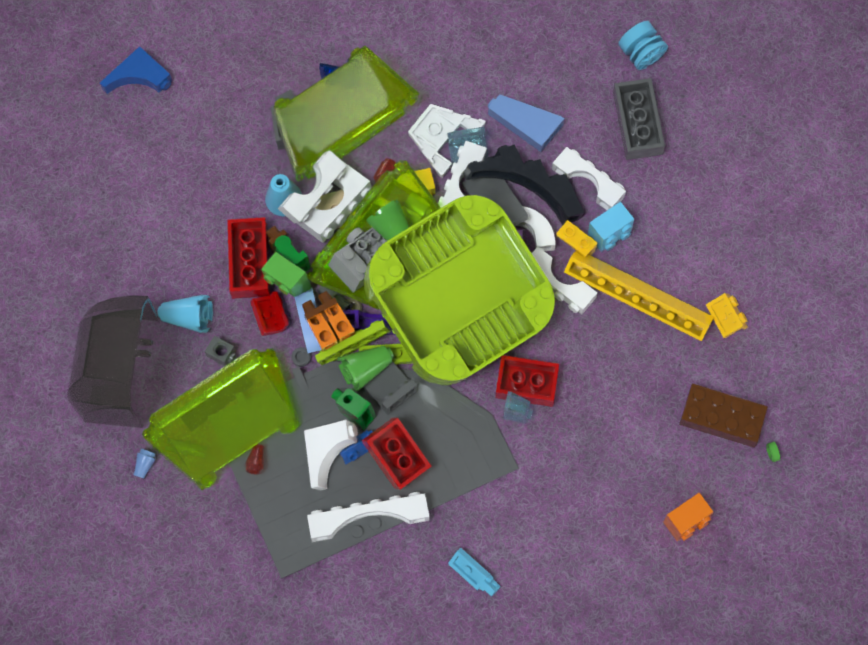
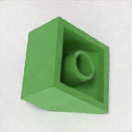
(286, 275)

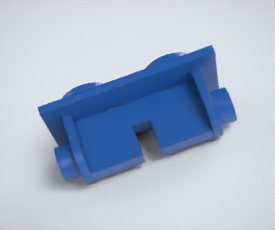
(356, 450)

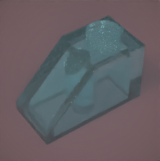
(517, 408)

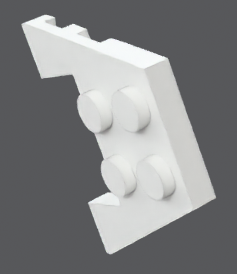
(431, 133)

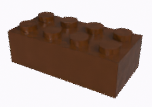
(723, 415)

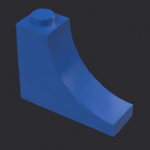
(138, 69)

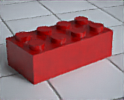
(247, 256)

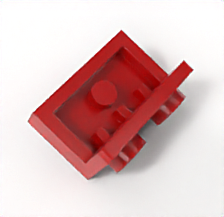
(270, 314)

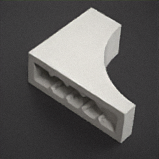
(324, 445)

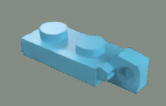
(473, 572)

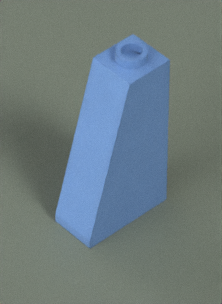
(526, 121)

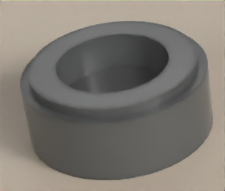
(301, 357)

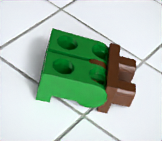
(282, 245)

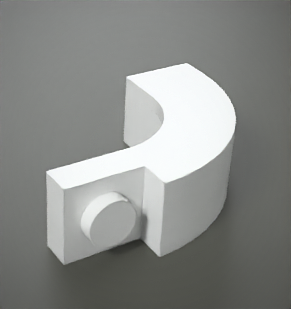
(540, 229)

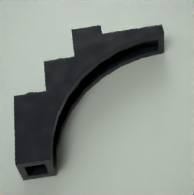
(532, 175)

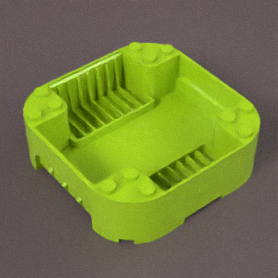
(459, 289)

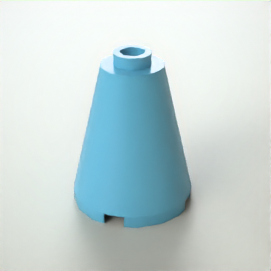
(278, 191)
(188, 313)

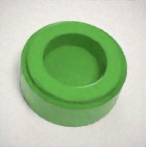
(773, 451)

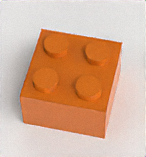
(687, 517)

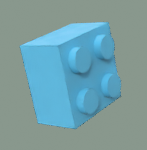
(611, 227)

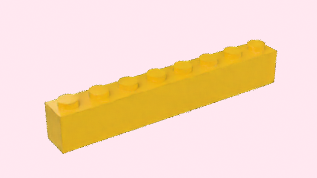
(639, 295)

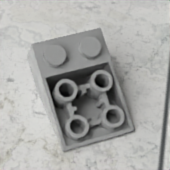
(353, 259)

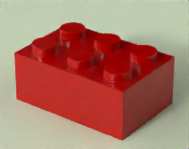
(528, 379)
(396, 453)

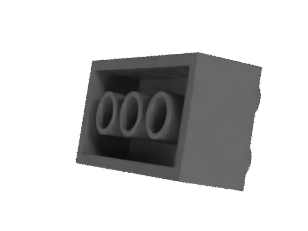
(638, 119)

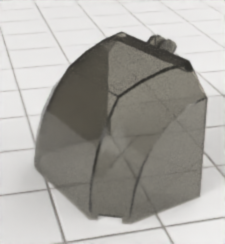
(106, 360)

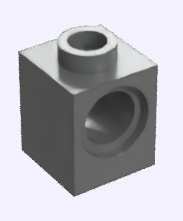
(217, 344)

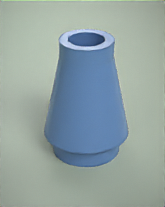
(144, 462)

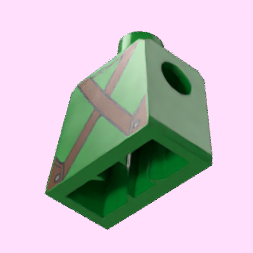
(354, 407)

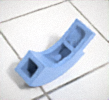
(310, 340)

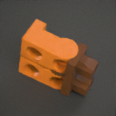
(324, 315)

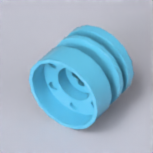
(643, 45)

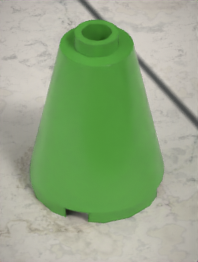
(389, 220)
(364, 365)

